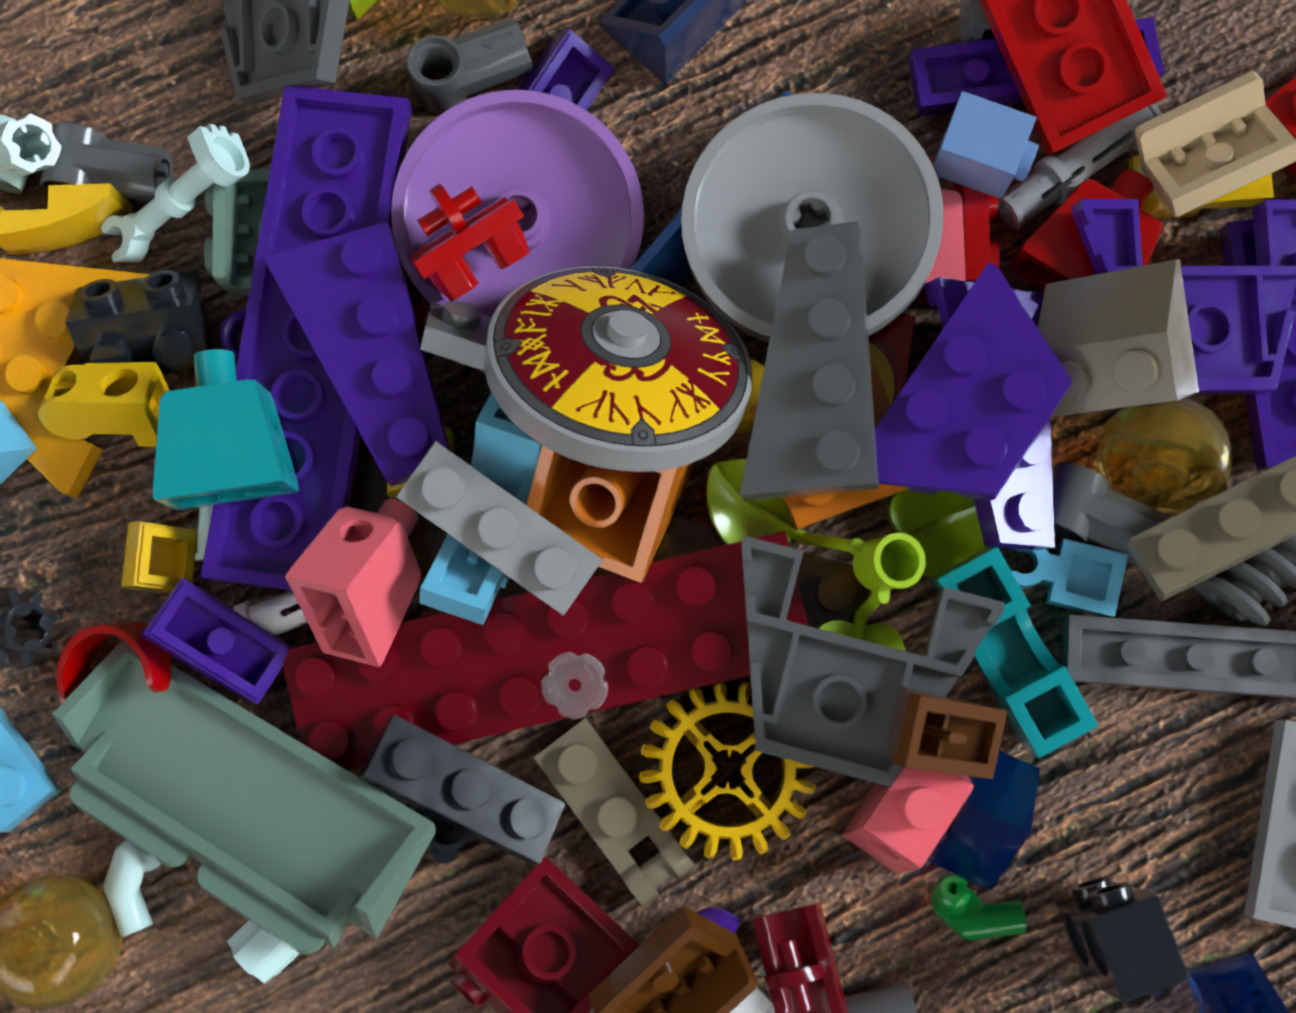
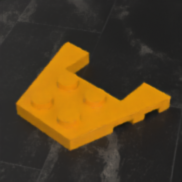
(34, 346)

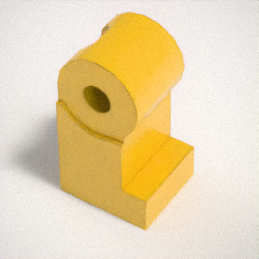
(105, 401)

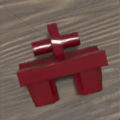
(799, 961)

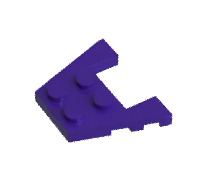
(1234, 312)

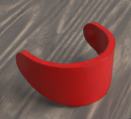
(83, 646)

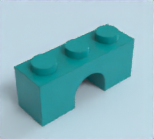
(1015, 663)

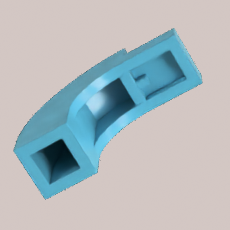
(459, 578)

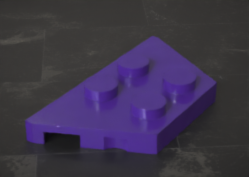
(972, 399)

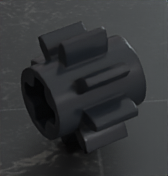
(23, 625)

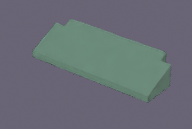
(265, 815)

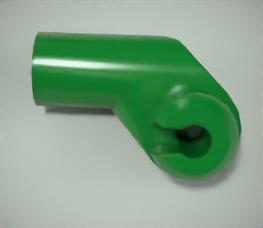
(970, 915)

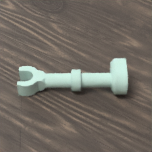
(219, 161)

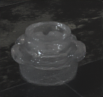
(585, 669)

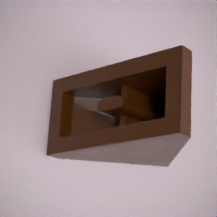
(945, 734)

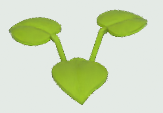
(930, 538)

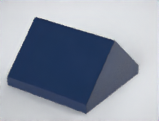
(667, 32)

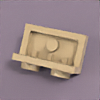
(1213, 145)

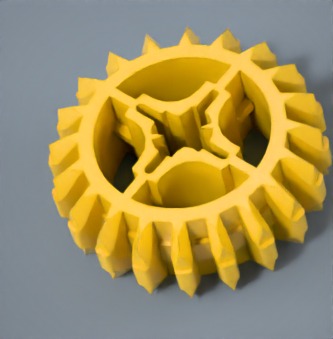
(683, 808)

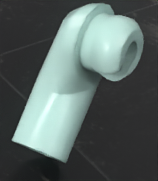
(123, 888)

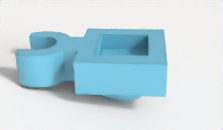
(1078, 577)

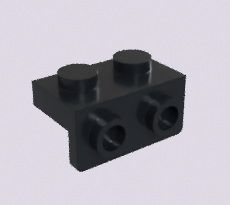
(141, 320)

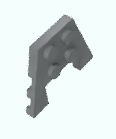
(282, 44)
(835, 695)

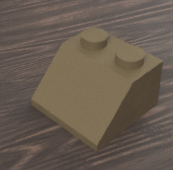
(1121, 337)

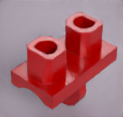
(493, 226)

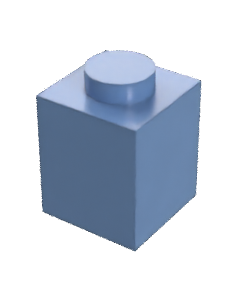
(986, 146)

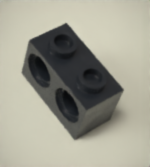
(1121, 938)

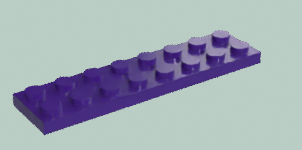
(326, 178)

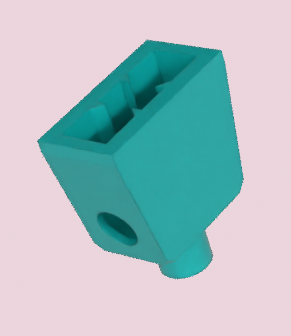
(220, 440)

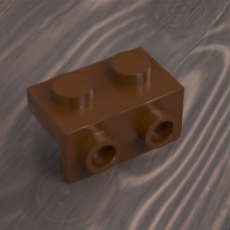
(679, 969)

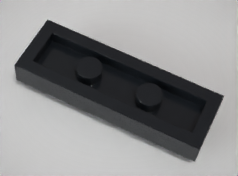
(462, 790)

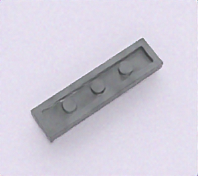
(1180, 656)

